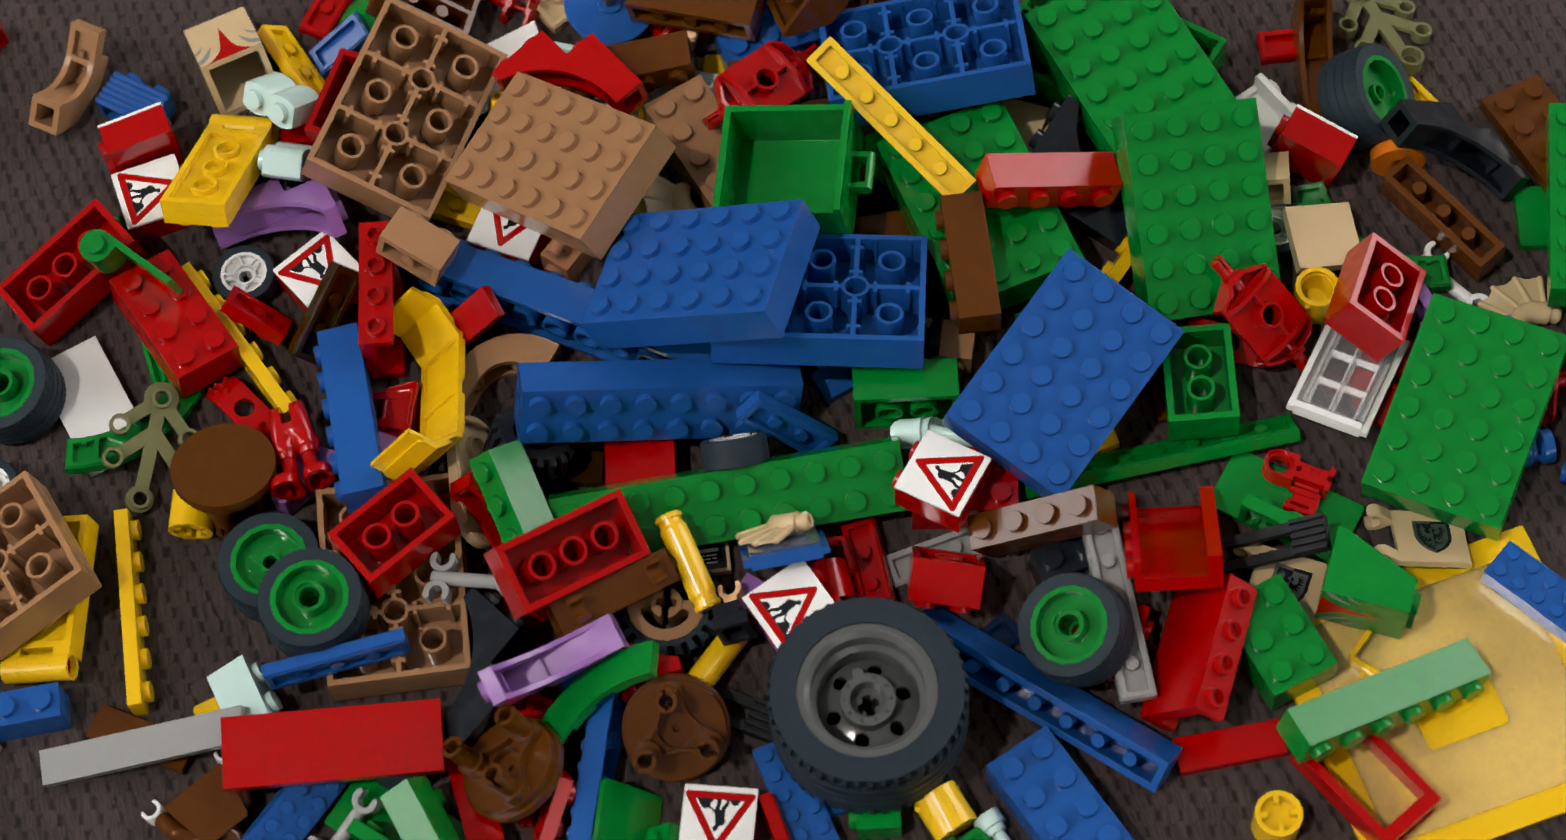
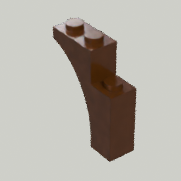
(1313, 47)

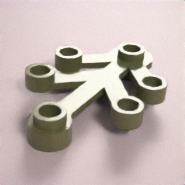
(1409, 56)
(150, 440)

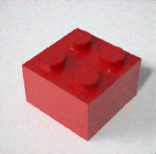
(945, 579)

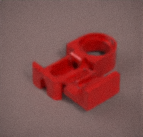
(1306, 478)

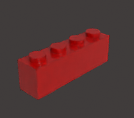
(1048, 179)

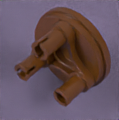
(223, 471)
(676, 727)
(509, 766)

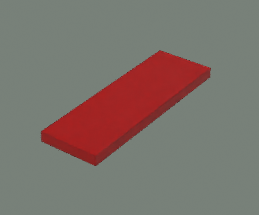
(332, 745)

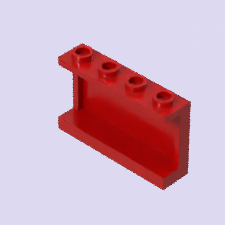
(378, 291)
(1173, 545)
(1199, 652)

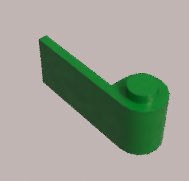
(110, 254)

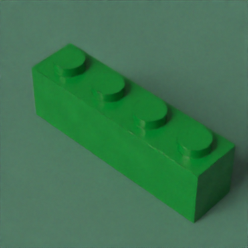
(511, 490)

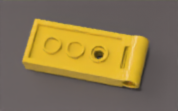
(218, 171)
(59, 647)

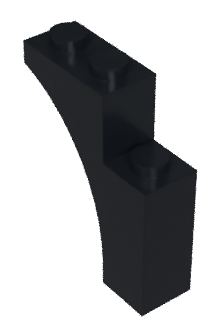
(1444, 133)
(1102, 224)
(495, 640)

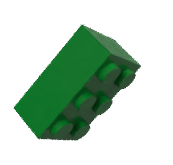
(1201, 384)
(904, 393)
(1283, 646)

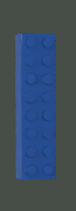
(1529, 587)
(598, 761)
(293, 812)
(802, 815)

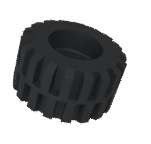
(548, 460)

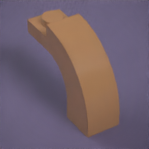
(80, 78)
(500, 359)

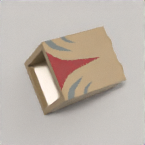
(228, 57)

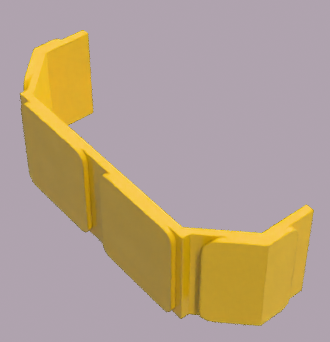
(440, 351)

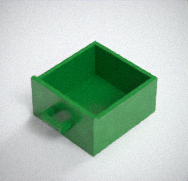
(795, 155)

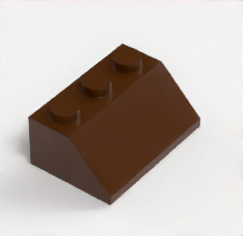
(804, 15)

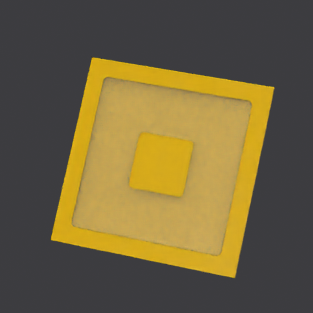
(1486, 757)

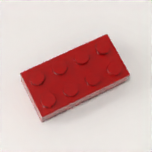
(58, 283)
(176, 328)
(567, 553)

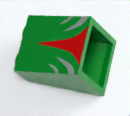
(1366, 589)

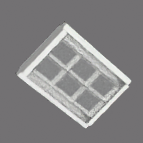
(1344, 384)

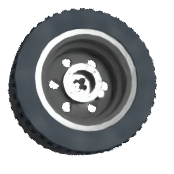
(845, 644)

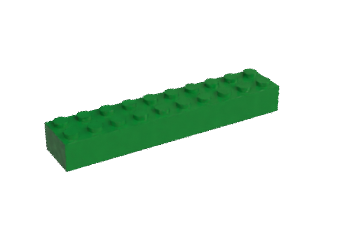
(716, 505)

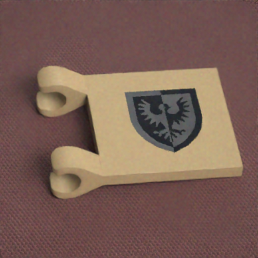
(1419, 539)
(1301, 575)

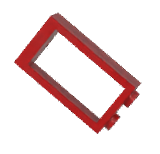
(1355, 814)

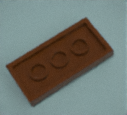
(1520, 119)

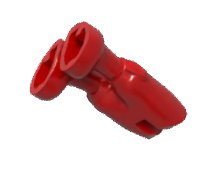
(289, 441)

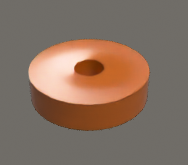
(1387, 155)

